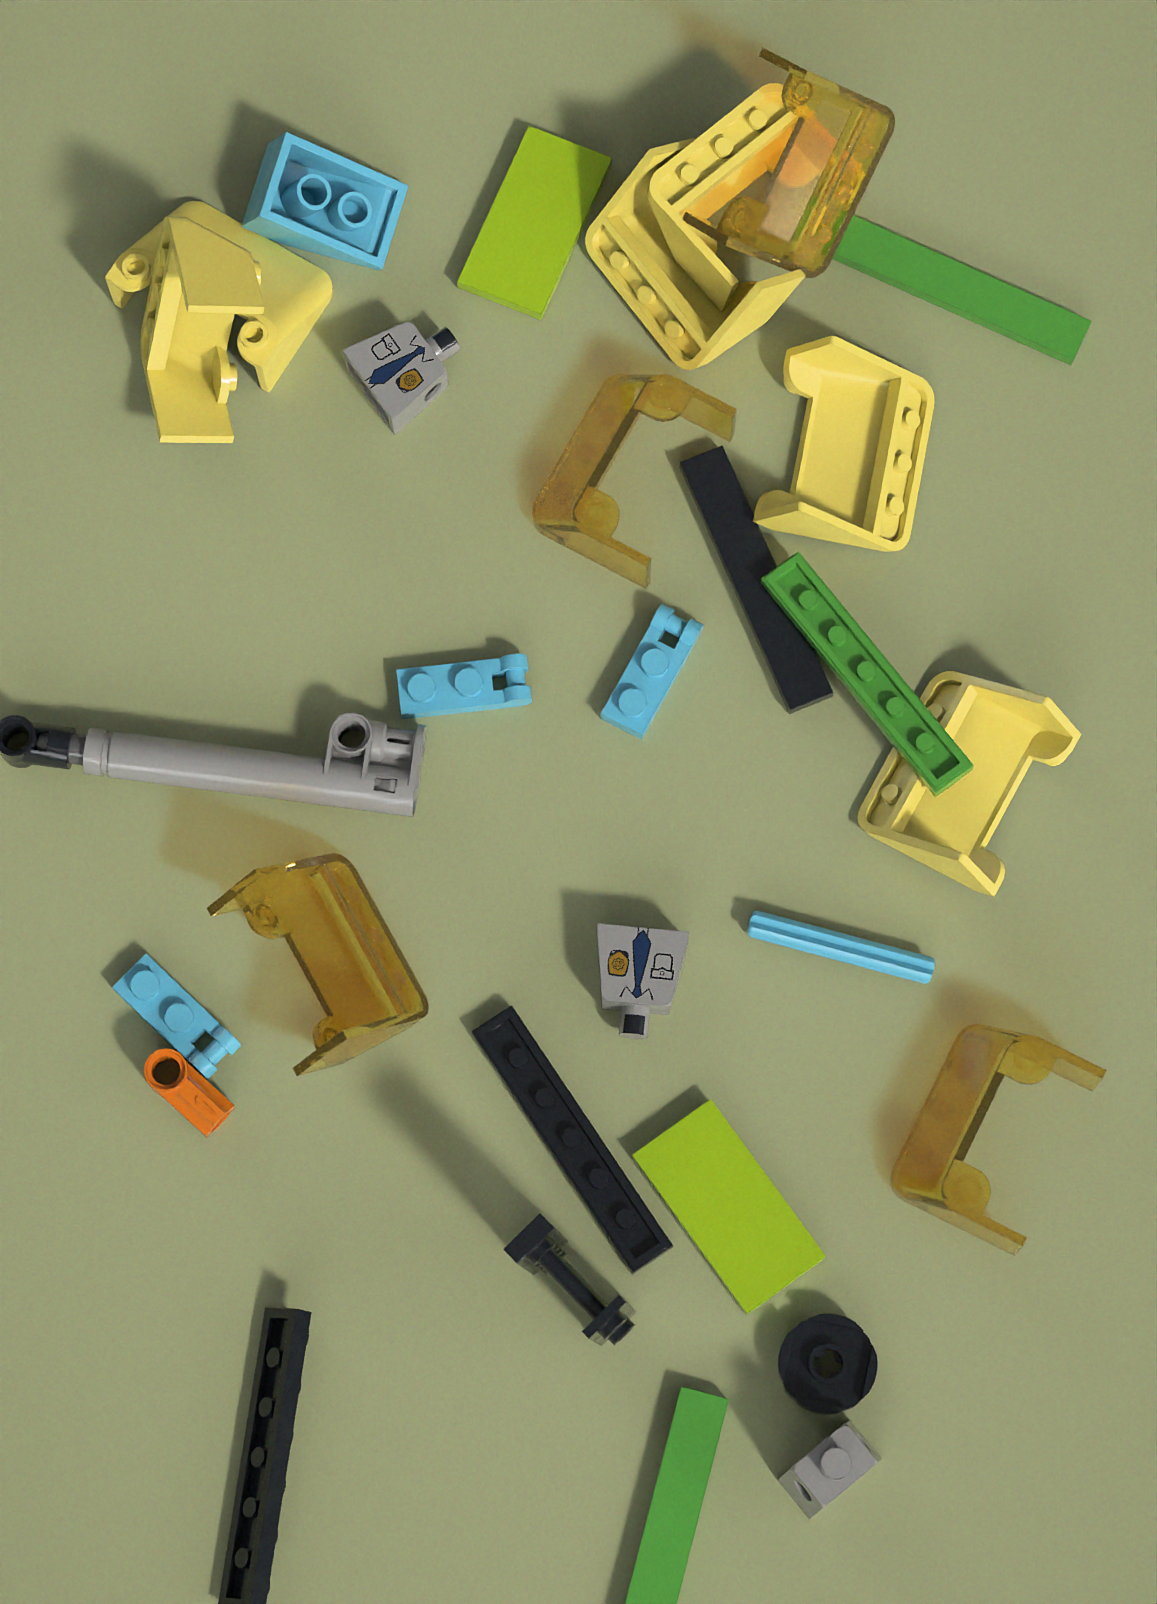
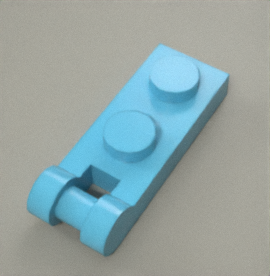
(651, 673)
(463, 687)
(175, 1015)

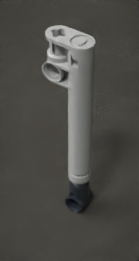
(372, 777)

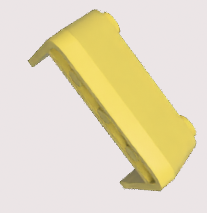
(711, 175)
(640, 266)
(187, 328)

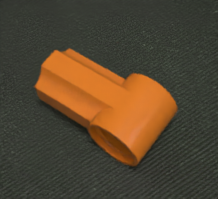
(190, 1094)

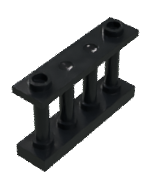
(541, 1249)

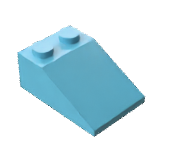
(324, 203)

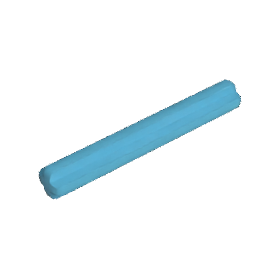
(841, 947)

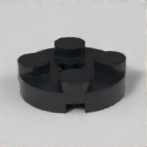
(850, 1348)

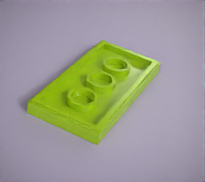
(534, 222)
(728, 1207)

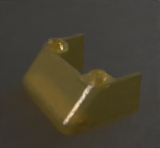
(816, 178)
(572, 506)
(340, 948)
(931, 1162)

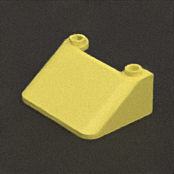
(290, 288)
(856, 448)
(1001, 736)

